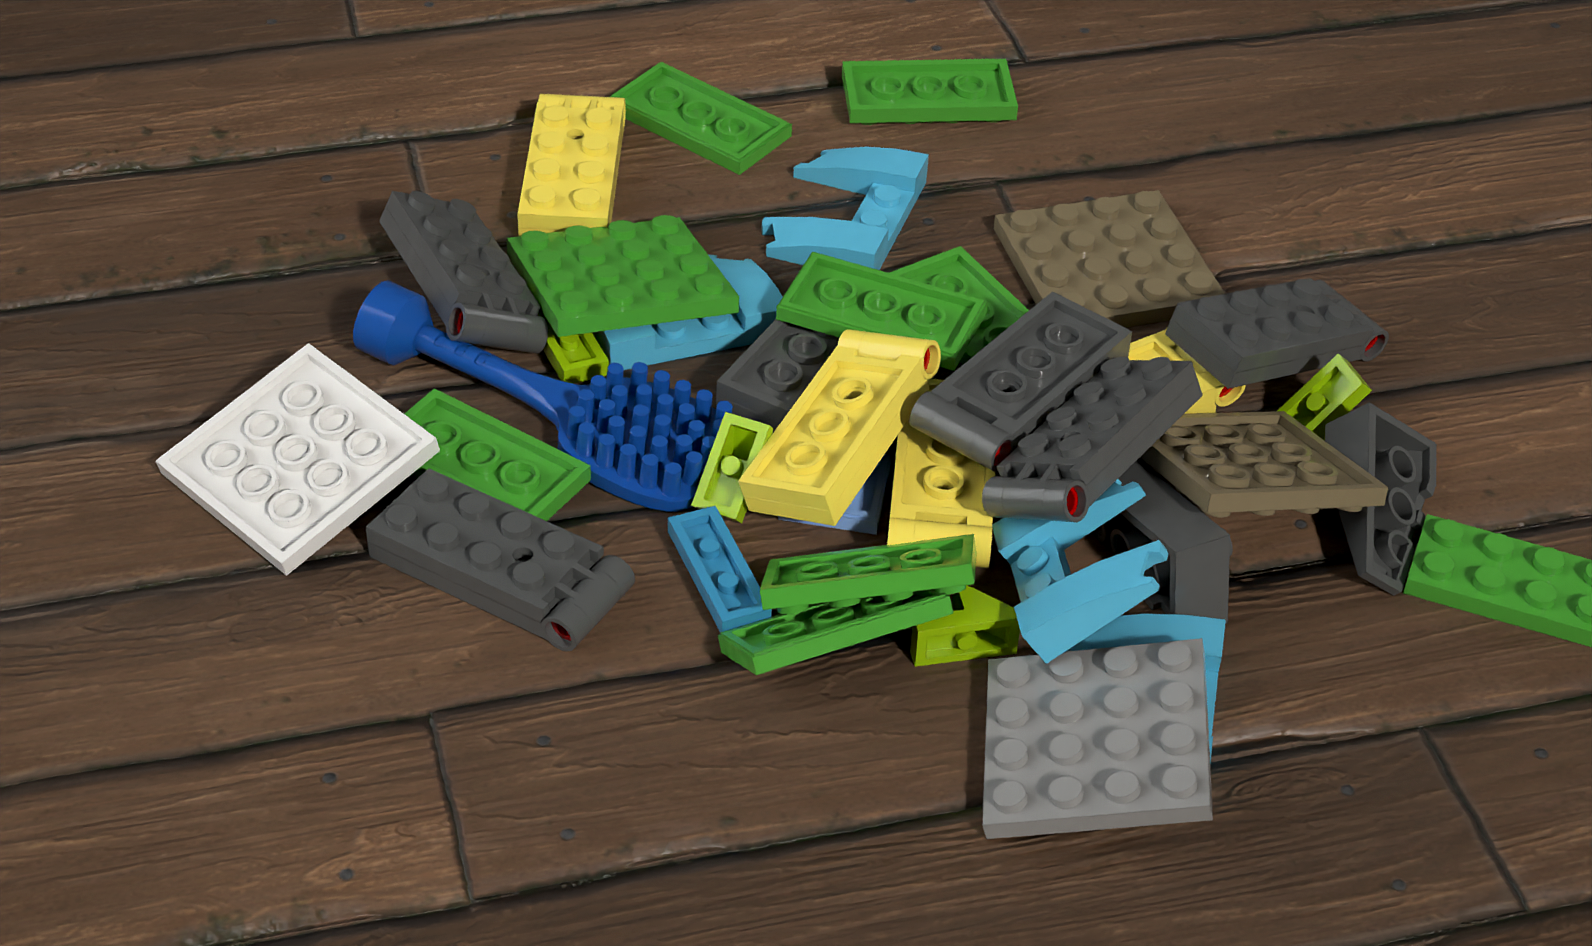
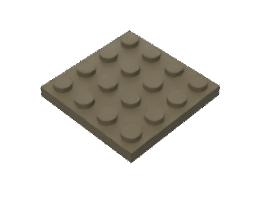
(1108, 255)
(1259, 466)

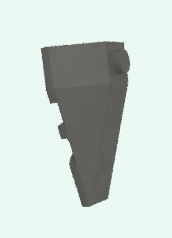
(1407, 466)

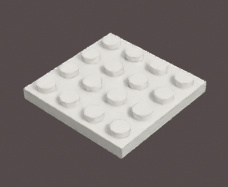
(297, 457)

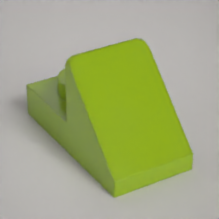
(1327, 396)
(731, 454)
(974, 631)

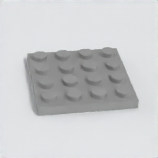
(1097, 740)

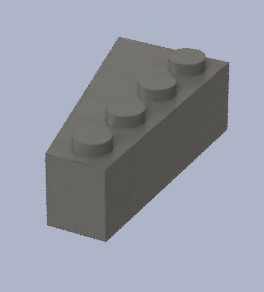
(1199, 550)

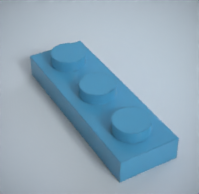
(717, 568)

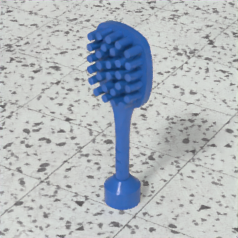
(633, 432)

